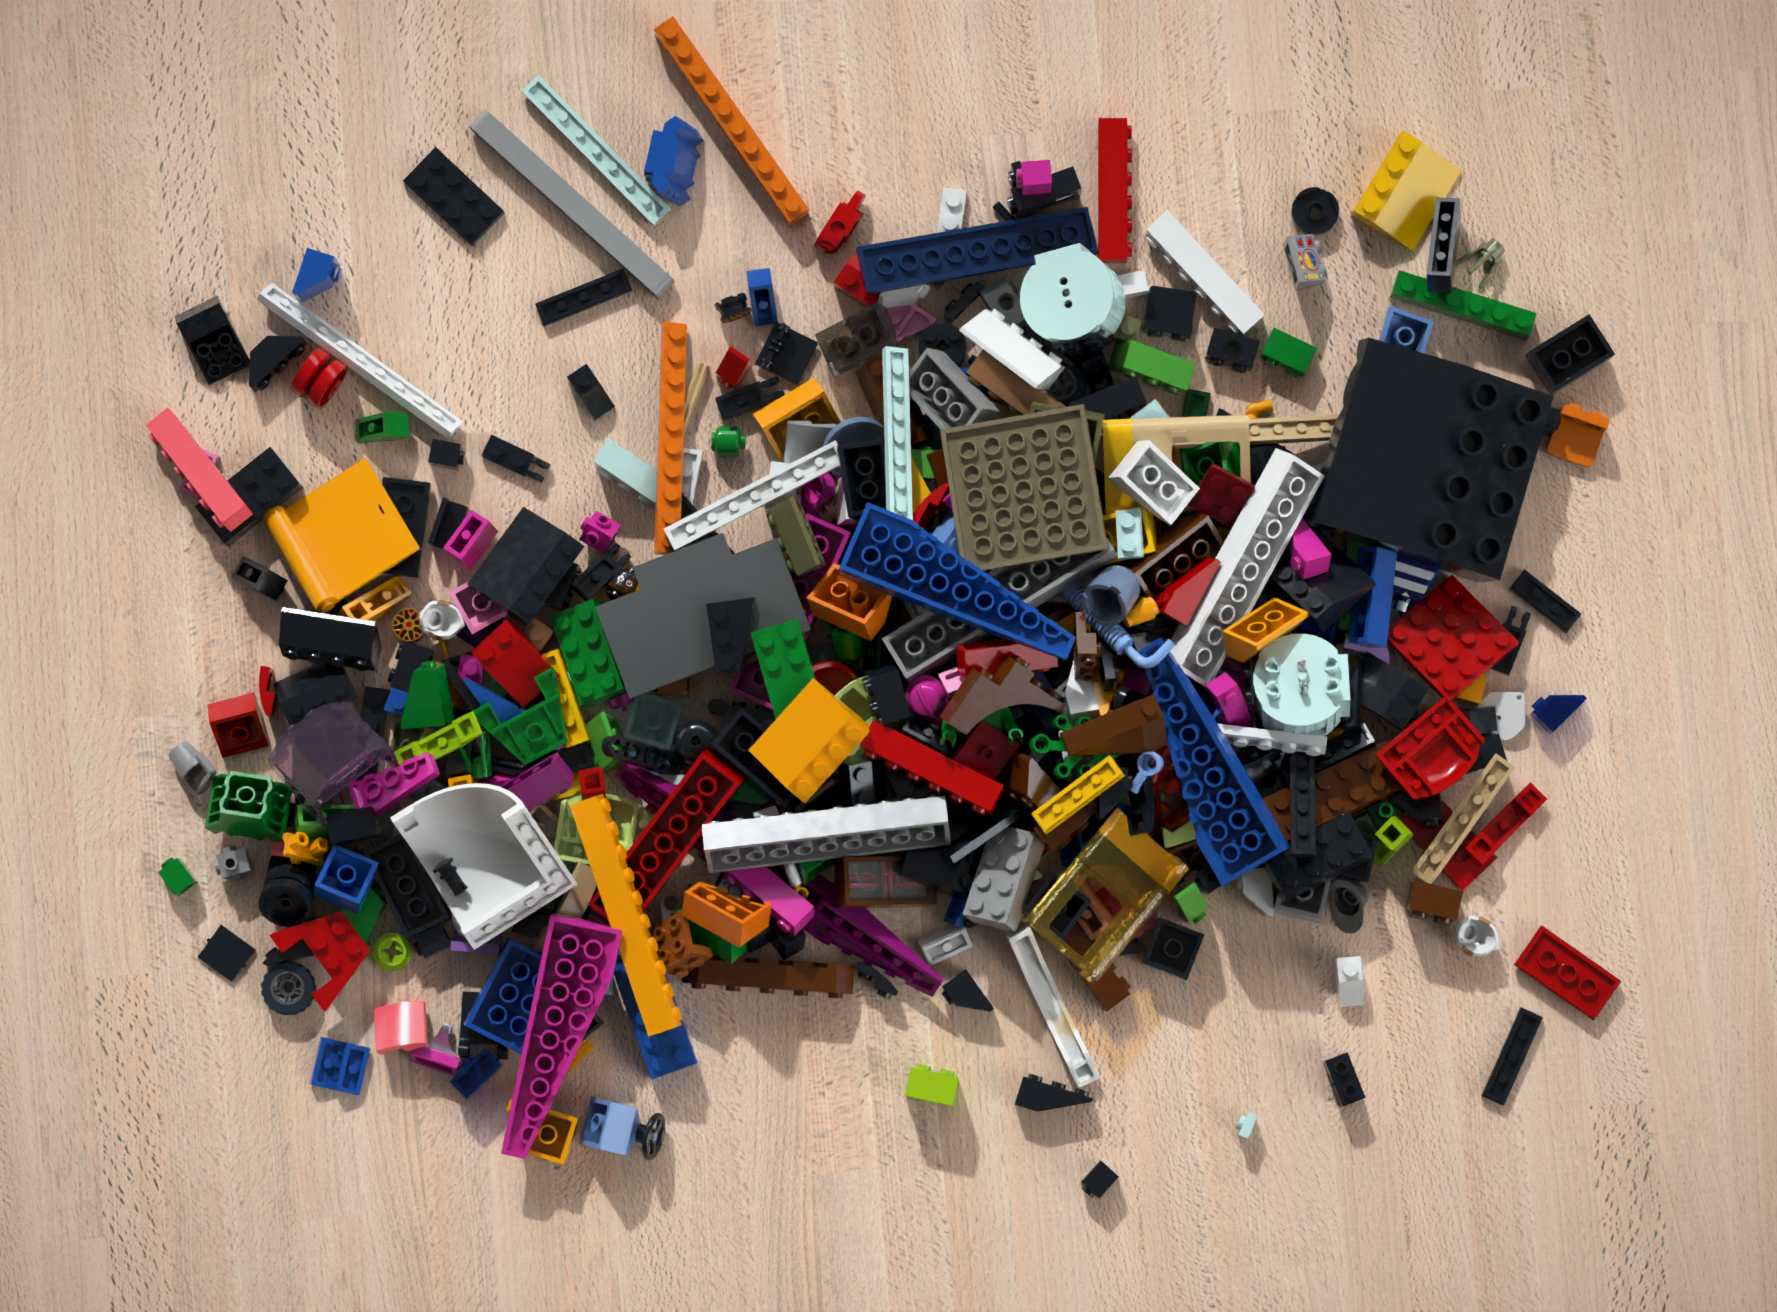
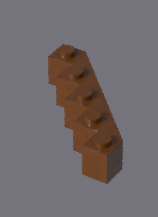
(774, 974)

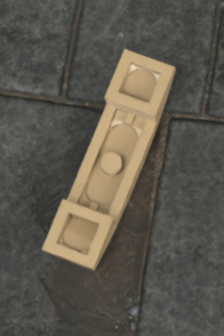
(574, 901)

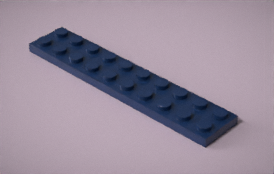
(971, 250)

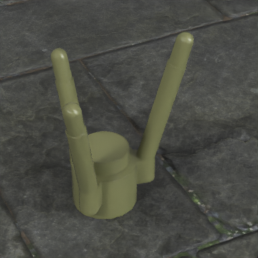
(1490, 253)

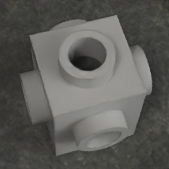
(242, 863)

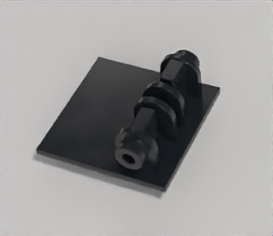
(786, 353)

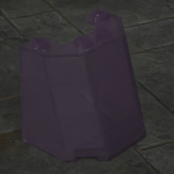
(327, 754)

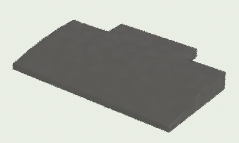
(664, 627)

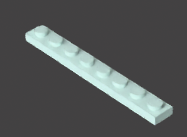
(596, 150)
(897, 431)

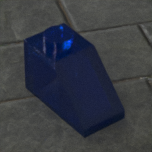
(1555, 710)

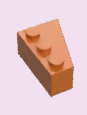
(725, 914)

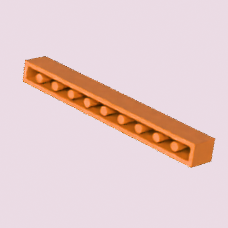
(731, 121)

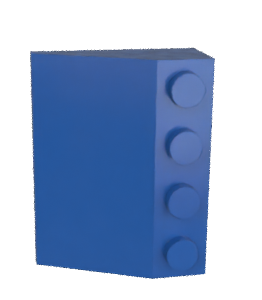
(507, 996)

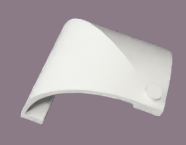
(495, 852)

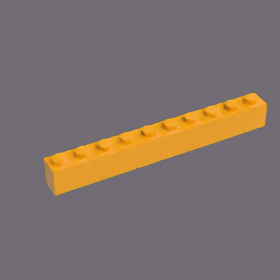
(625, 913)

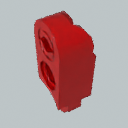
(840, 225)

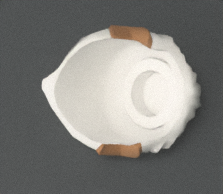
(441, 620)
(1476, 936)

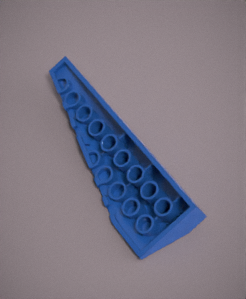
(918, 568)
(1222, 801)

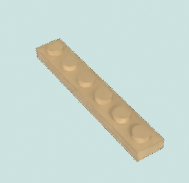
(1463, 819)

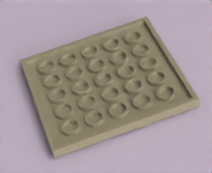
(1024, 488)

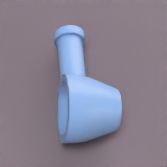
(1146, 768)

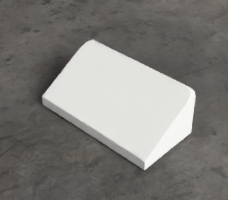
(944, 943)

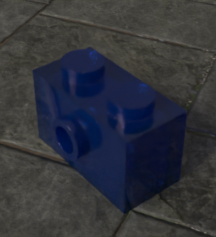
(476, 1072)

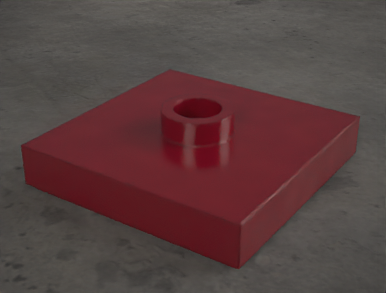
(985, 750)

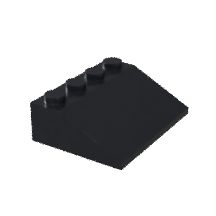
(525, 565)
(1327, 594)
(933, 870)

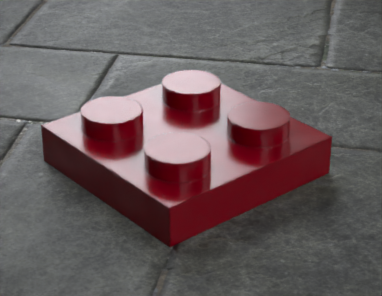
(1221, 495)

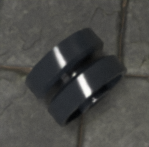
(287, 895)

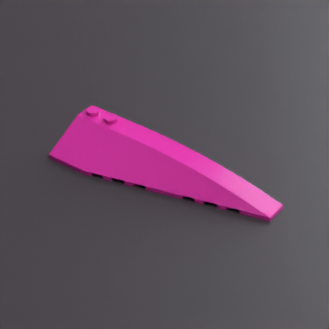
(568, 990)

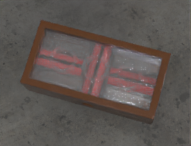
(877, 884)

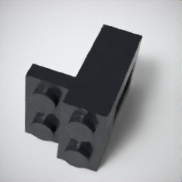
(1064, 189)

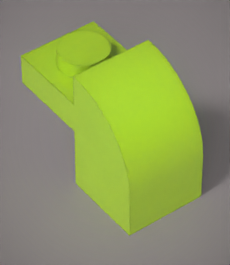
(1392, 837)

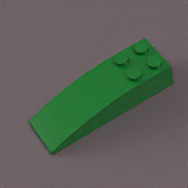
(783, 662)

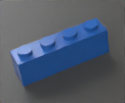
(1372, 611)

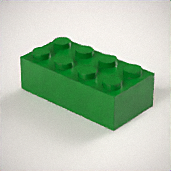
(587, 654)

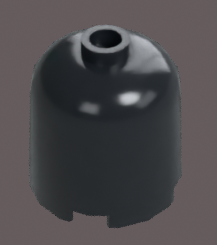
(684, 737)

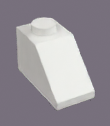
(903, 296)
(1257, 888)
(1349, 981)

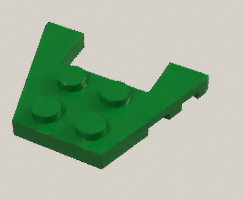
(533, 730)

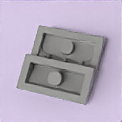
(803, 438)

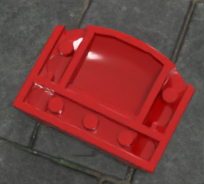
(1432, 751)

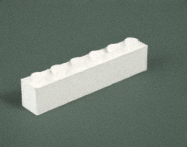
(1204, 274)

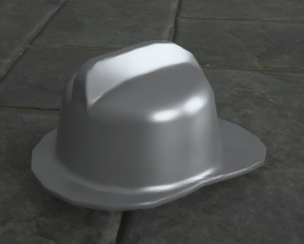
(1347, 904)

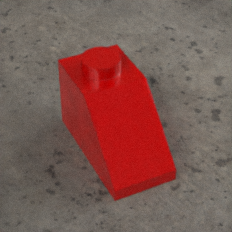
(733, 369)

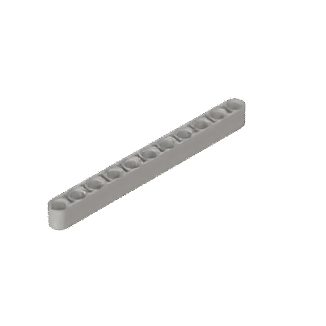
(572, 204)

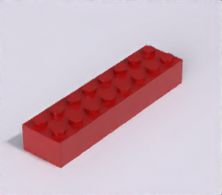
(678, 826)

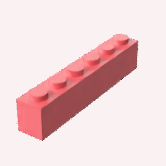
(198, 469)

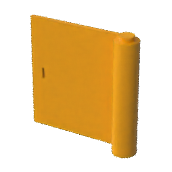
(340, 536)

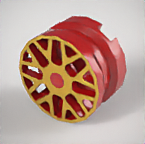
(407, 625)

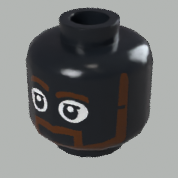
(622, 583)

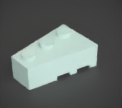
(628, 471)

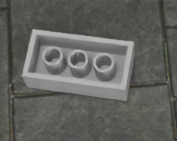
(947, 393)
(1004, 879)

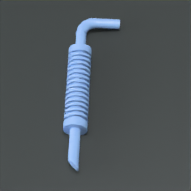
(1115, 635)

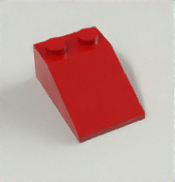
(513, 661)

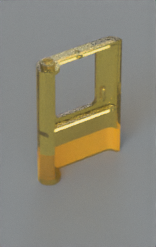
(1131, 870)

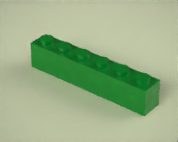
(1464, 306)

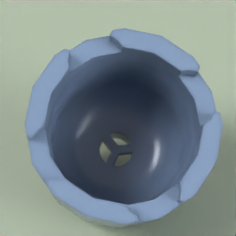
(1111, 595)

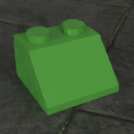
(599, 728)

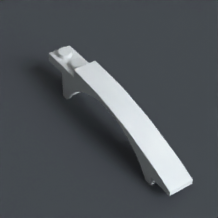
(1051, 1004)

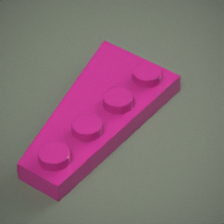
(393, 784)

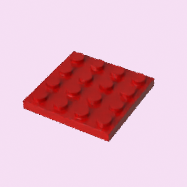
(1450, 639)

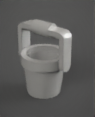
(190, 764)

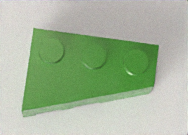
(1151, 366)

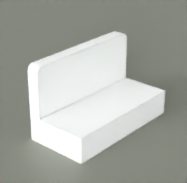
(1134, 284)

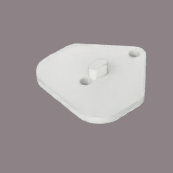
(1511, 712)

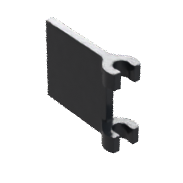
(469, 1036)

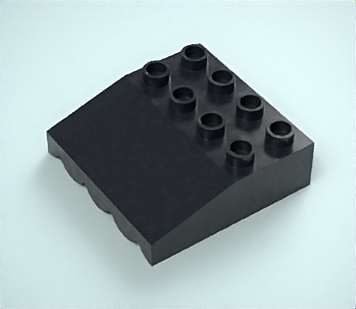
(1430, 460)

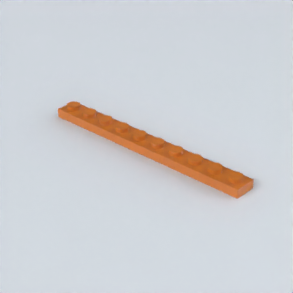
(670, 432)

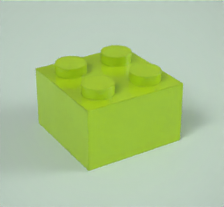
(931, 1085)

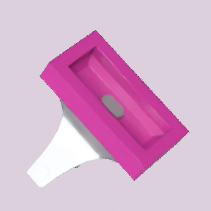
(438, 1053)

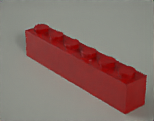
(1112, 190)
(931, 767)

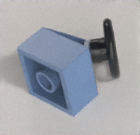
(618, 1128)

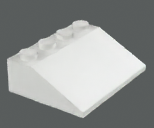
(1014, 349)

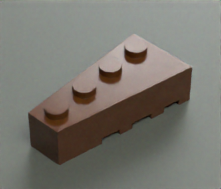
(1061, 834)

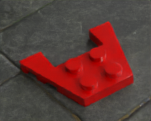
(334, 945)

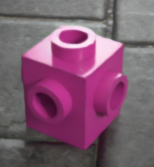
(599, 531)

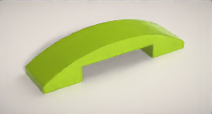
(444, 741)

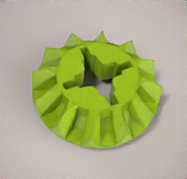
(385, 942)

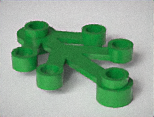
(1047, 745)

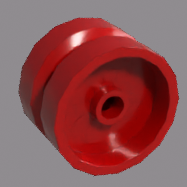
(319, 378)

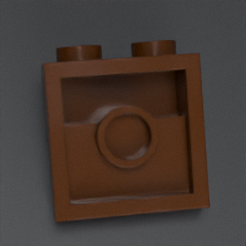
(1085, 649)

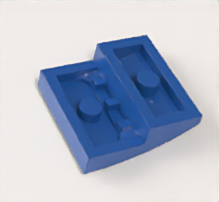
(339, 1066)

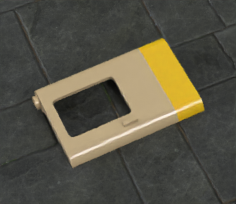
(1122, 434)

